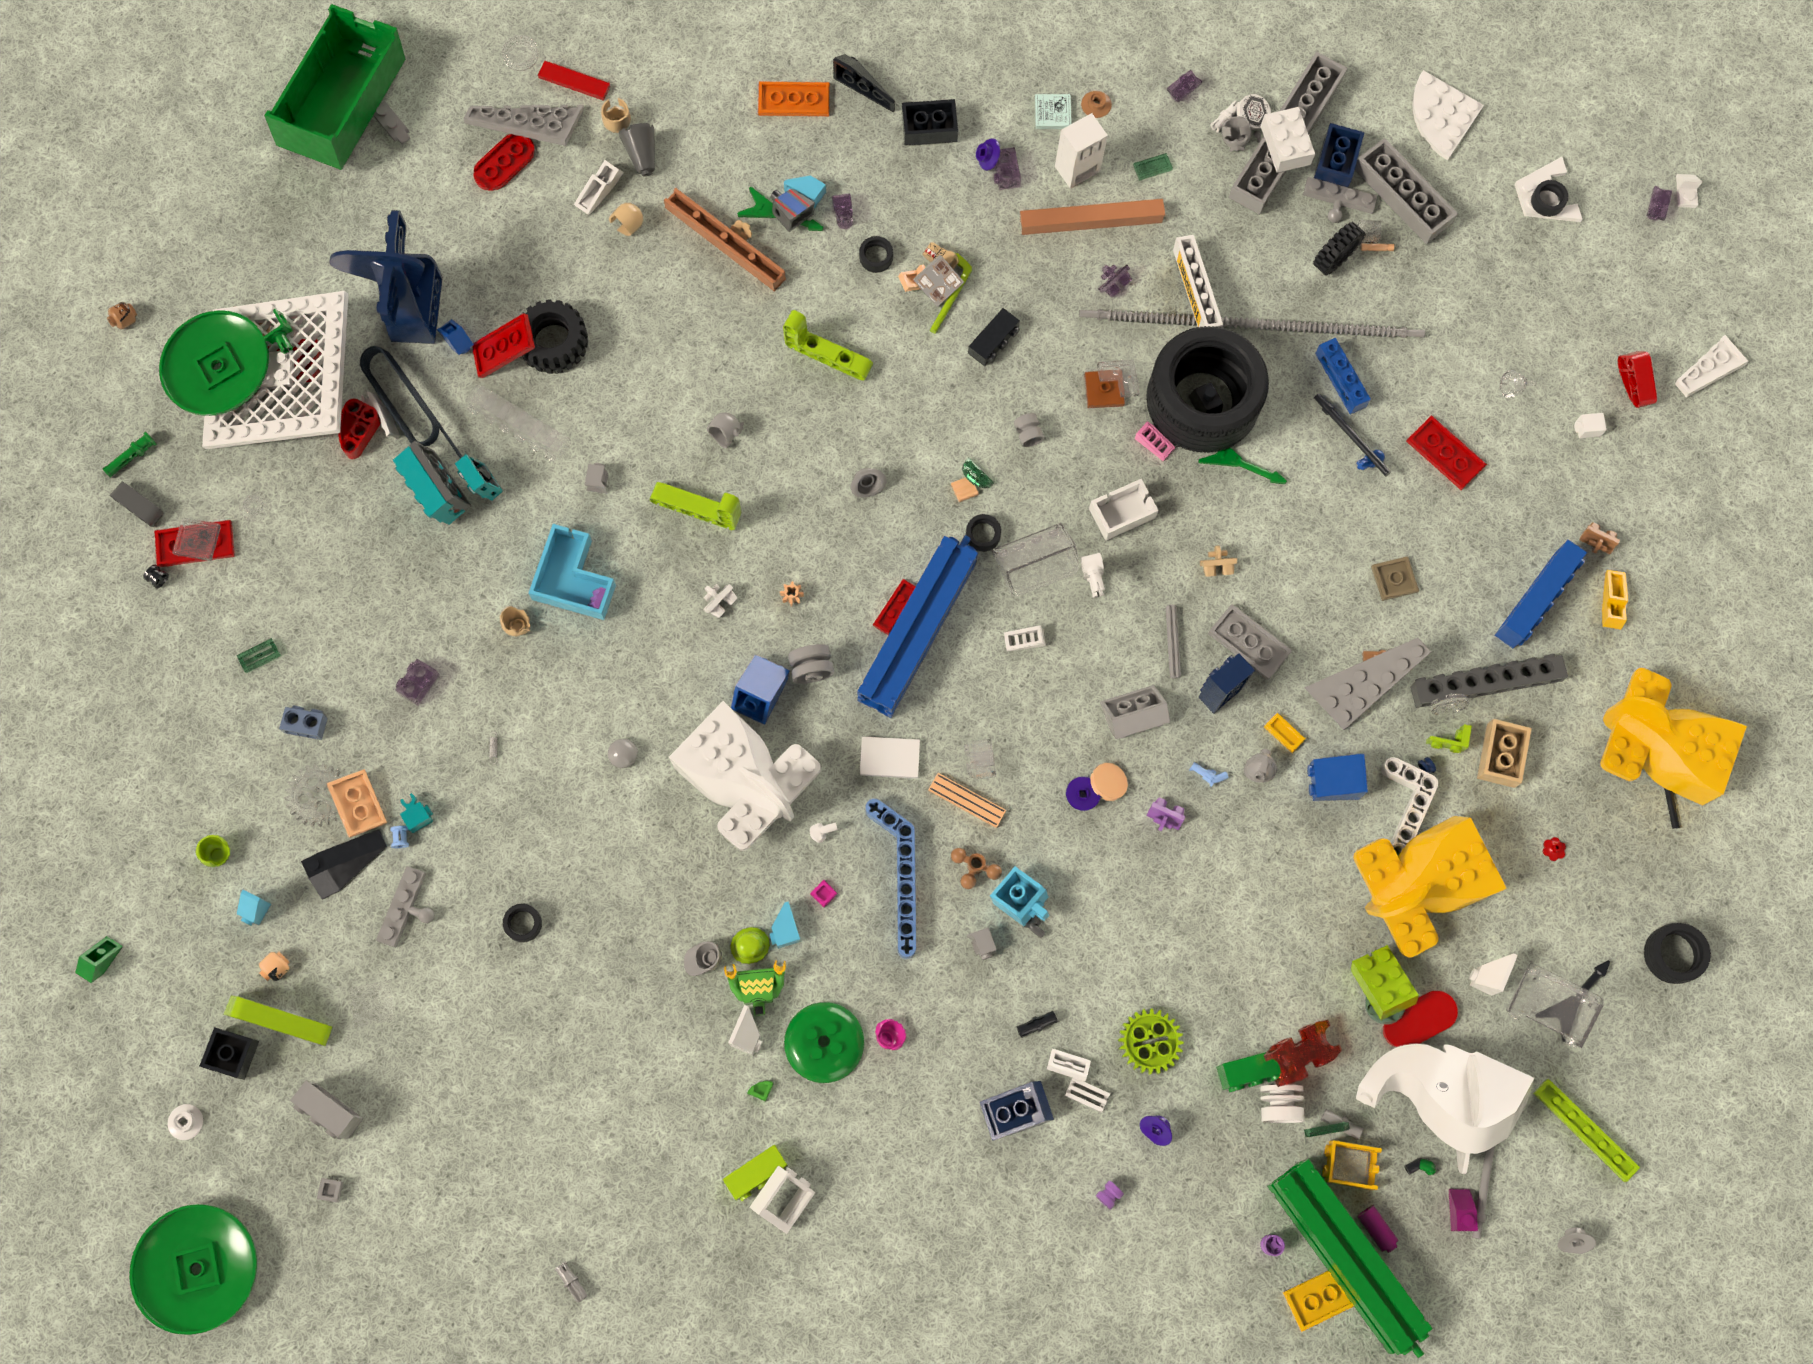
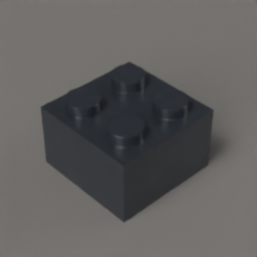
(229, 1053)

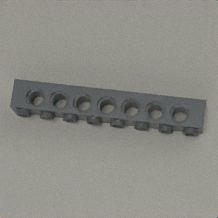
(1553, 664)

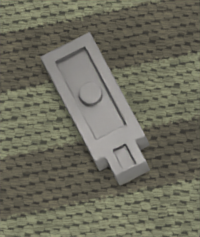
(391, 123)

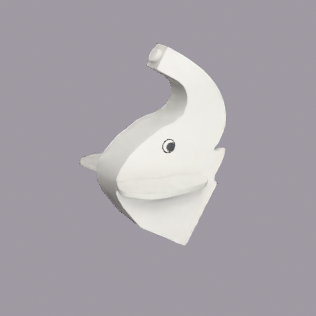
(1457, 1094)

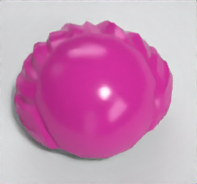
(890, 1034)

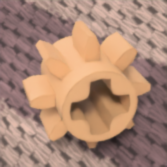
(790, 598)

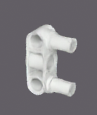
(1093, 570)

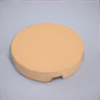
(1109, 781)

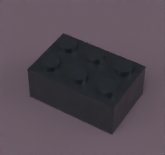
(929, 122)

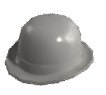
(868, 482)

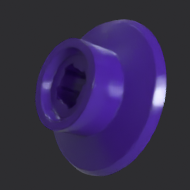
(988, 154)
(1073, 797)
(1156, 1129)

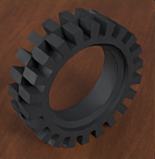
(1339, 248)

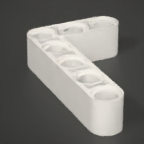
(1412, 807)

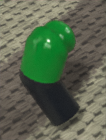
(1422, 1164)

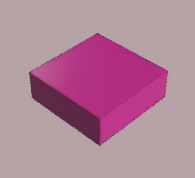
(823, 893)

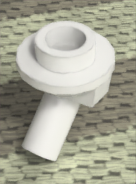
(818, 831)

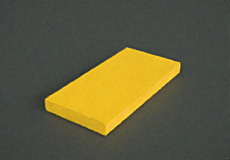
(1316, 1300)

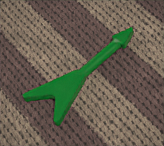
(764, 208)
(1230, 458)

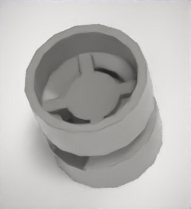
(1029, 432)

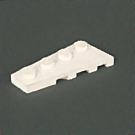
(1714, 365)

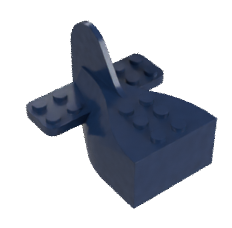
(406, 284)

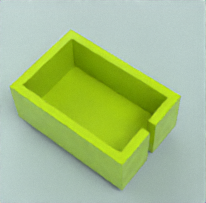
(1384, 982)

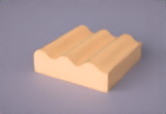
(964, 489)

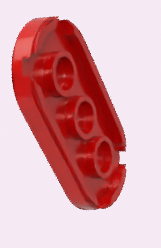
(503, 162)
(1425, 1019)

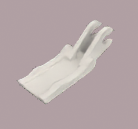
(386, 418)

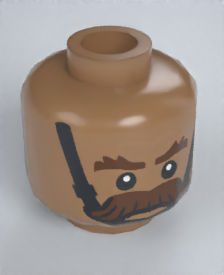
(121, 315)

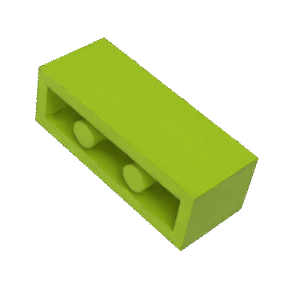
(754, 1173)

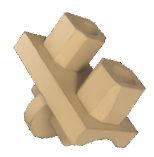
(1209, 566)

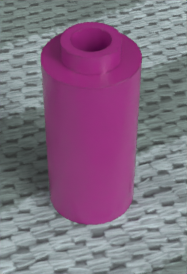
(1378, 1229)

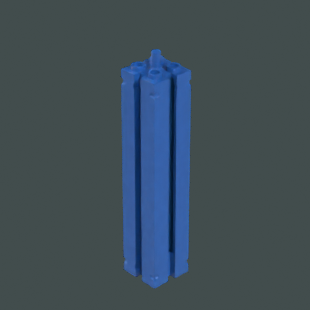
(918, 625)

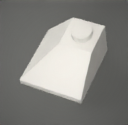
(1493, 976)
(746, 1034)

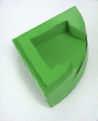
(761, 1090)

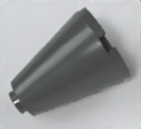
(640, 146)

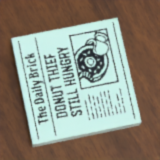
(1052, 111)

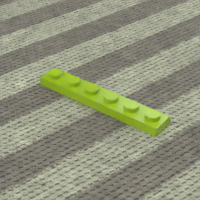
(1586, 1130)

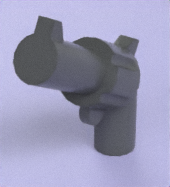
(1033, 924)

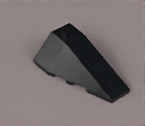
(853, 75)
(337, 865)

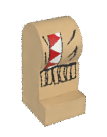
(934, 251)

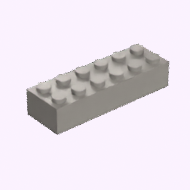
(1405, 191)

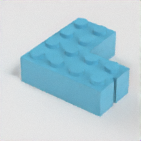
(560, 575)

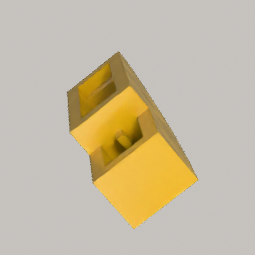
(1614, 600)

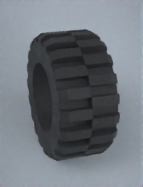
(564, 354)

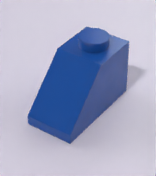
(455, 337)

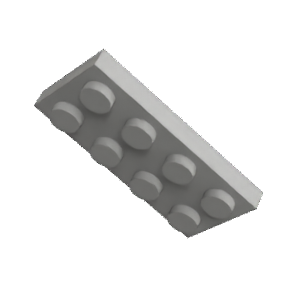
(1253, 642)

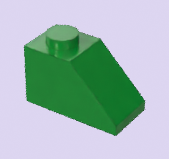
(97, 959)

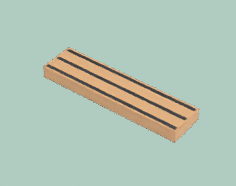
(967, 800)

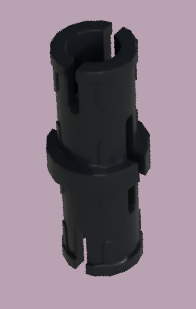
(1037, 1024)

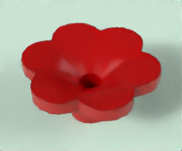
(1551, 851)

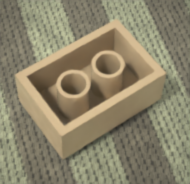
(1504, 753)

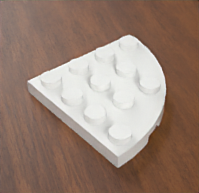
(1442, 113)

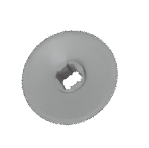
(1576, 1241)

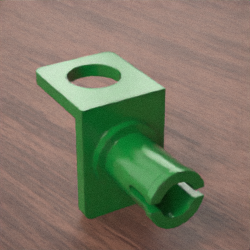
(279, 334)

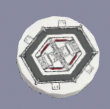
(1253, 109)

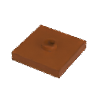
(1102, 393)

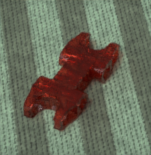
(1295, 1056)

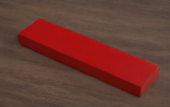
(574, 80)

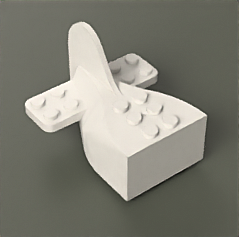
(736, 771)

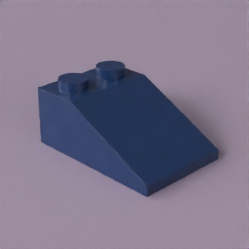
(1016, 1110)

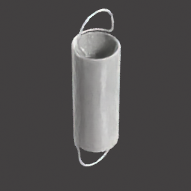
(493, 747)

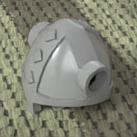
(1261, 765)

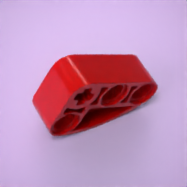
(1638, 378)
(352, 423)

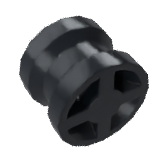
(155, 576)

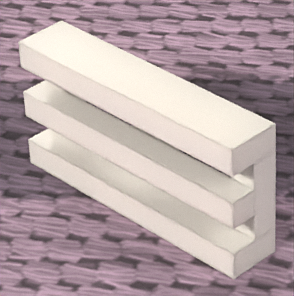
(1067, 1068)
(1103, 1101)

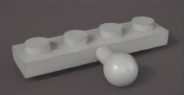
(1339, 197)
(402, 907)

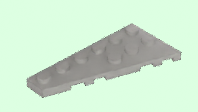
(529, 121)
(1360, 686)

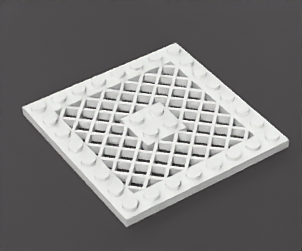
(281, 374)

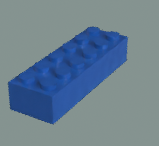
(1541, 594)

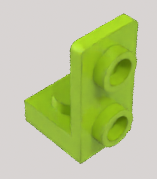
(1462, 739)

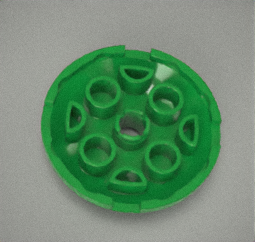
(829, 1062)

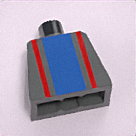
(791, 208)

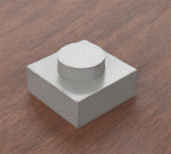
(330, 1190)

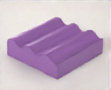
(597, 597)

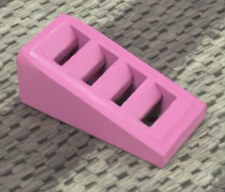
(1151, 445)

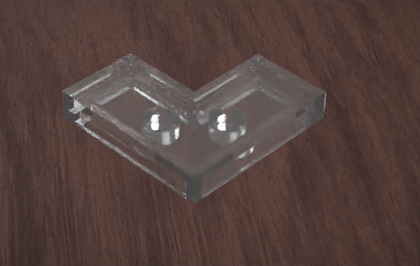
(1124, 372)

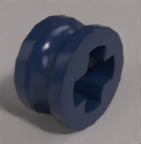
(1427, 765)

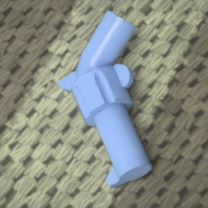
(1209, 776)

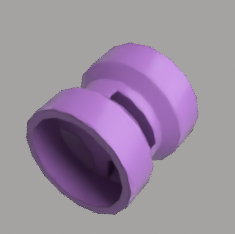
(1109, 1195)
(1273, 1248)

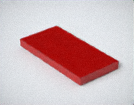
(503, 345)
(1446, 452)
(166, 539)

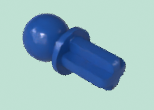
(1365, 462)

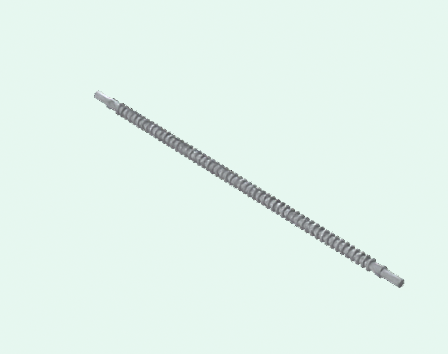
(1402, 332)

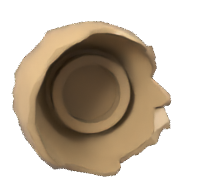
(514, 621)

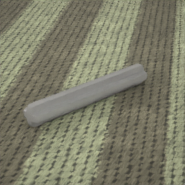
(1173, 641)

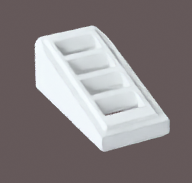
(1033, 644)

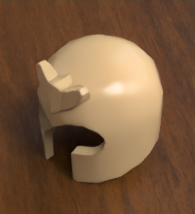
(616, 117)
(629, 216)

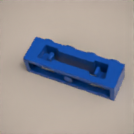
(1342, 376)

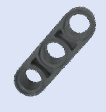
(136, 504)

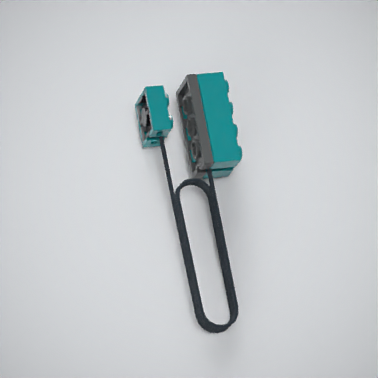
(423, 467)

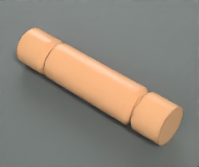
(1377, 247)

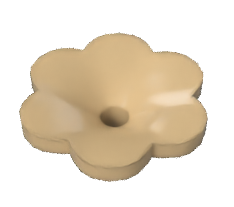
(742, 229)

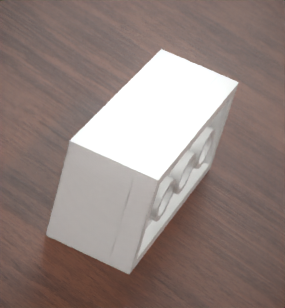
(1080, 150)

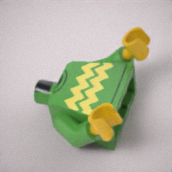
(757, 986)

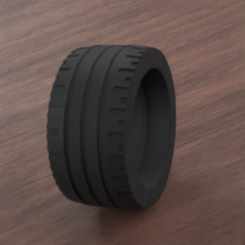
(1696, 940)

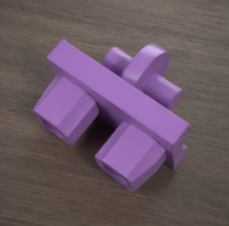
(1165, 816)

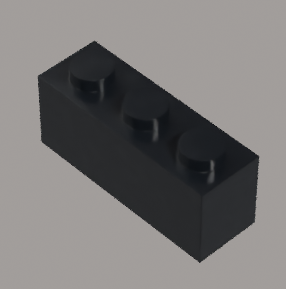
(994, 337)

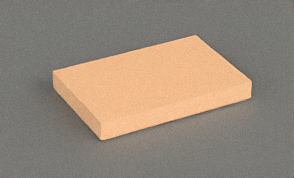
(356, 803)

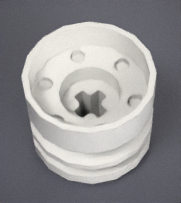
(1282, 1104)

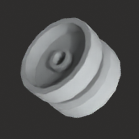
(811, 663)

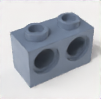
(302, 726)

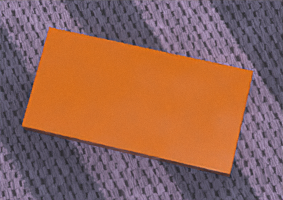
(793, 98)

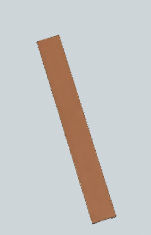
(1092, 216)
(725, 239)

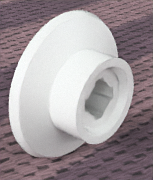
(191, 1128)

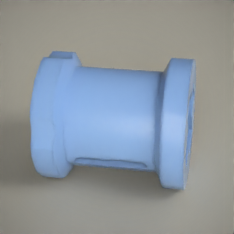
(402, 830)

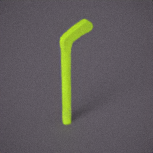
(967, 270)

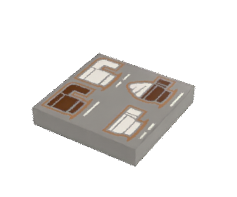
(938, 280)

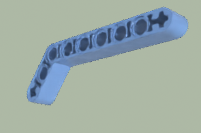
(902, 861)

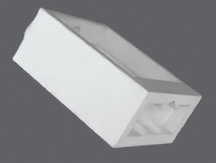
(794, 1207)

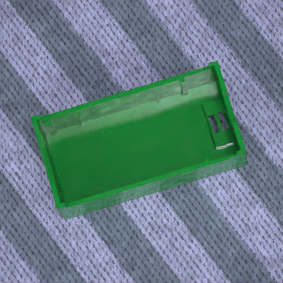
(336, 88)

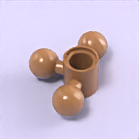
(968, 880)

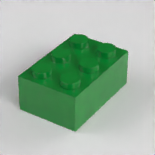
(1248, 1071)

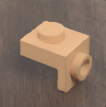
(907, 281)

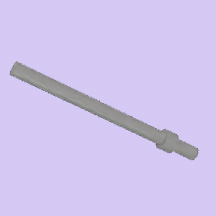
(1481, 1217)

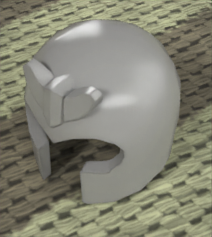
(1236, 133)
(724, 428)

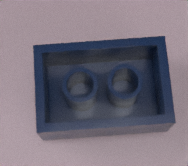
(1339, 155)

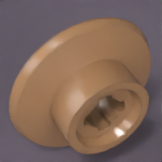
(1098, 110)

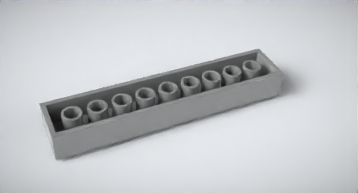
(1312, 96)

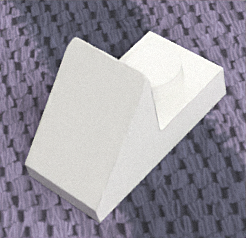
(1687, 190)

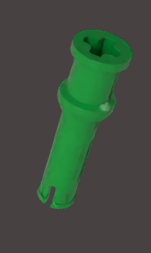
(137, 448)

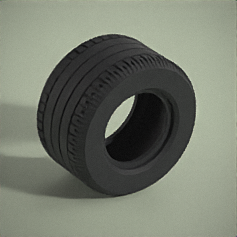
(1215, 353)

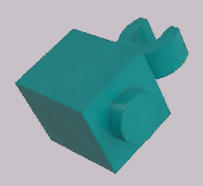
(416, 815)

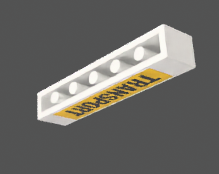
(1196, 282)

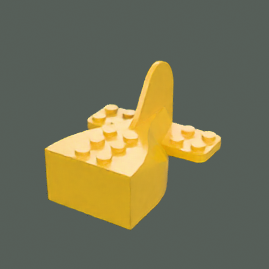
(1675, 747)
(1432, 874)

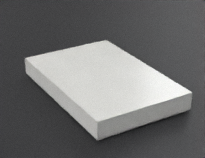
(889, 757)

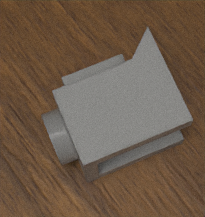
(596, 478)
(983, 943)

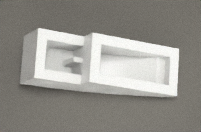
(598, 187)

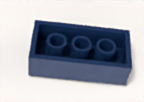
(1225, 682)

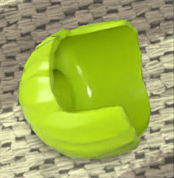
(213, 851)

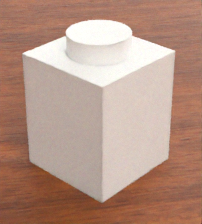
(1590, 425)

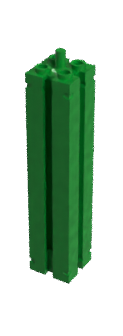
(1351, 1259)

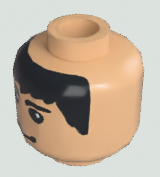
(274, 966)

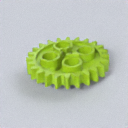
(1155, 1058)

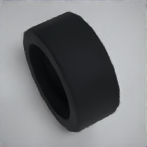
(1555, 187)
(878, 266)
(988, 519)
(522, 908)

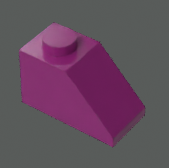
(1462, 1210)

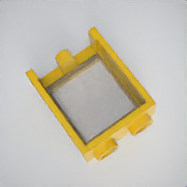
(1351, 1165)

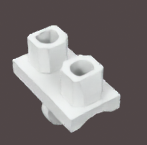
(713, 606)

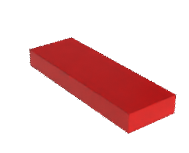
(894, 607)

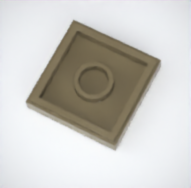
(1395, 578)

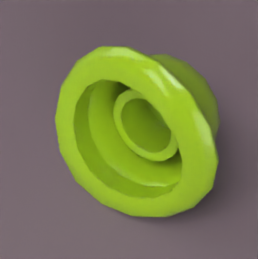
(750, 945)

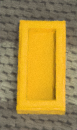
(1284, 732)

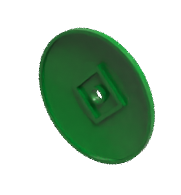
(195, 349)
(164, 1277)

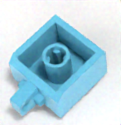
(1030, 898)

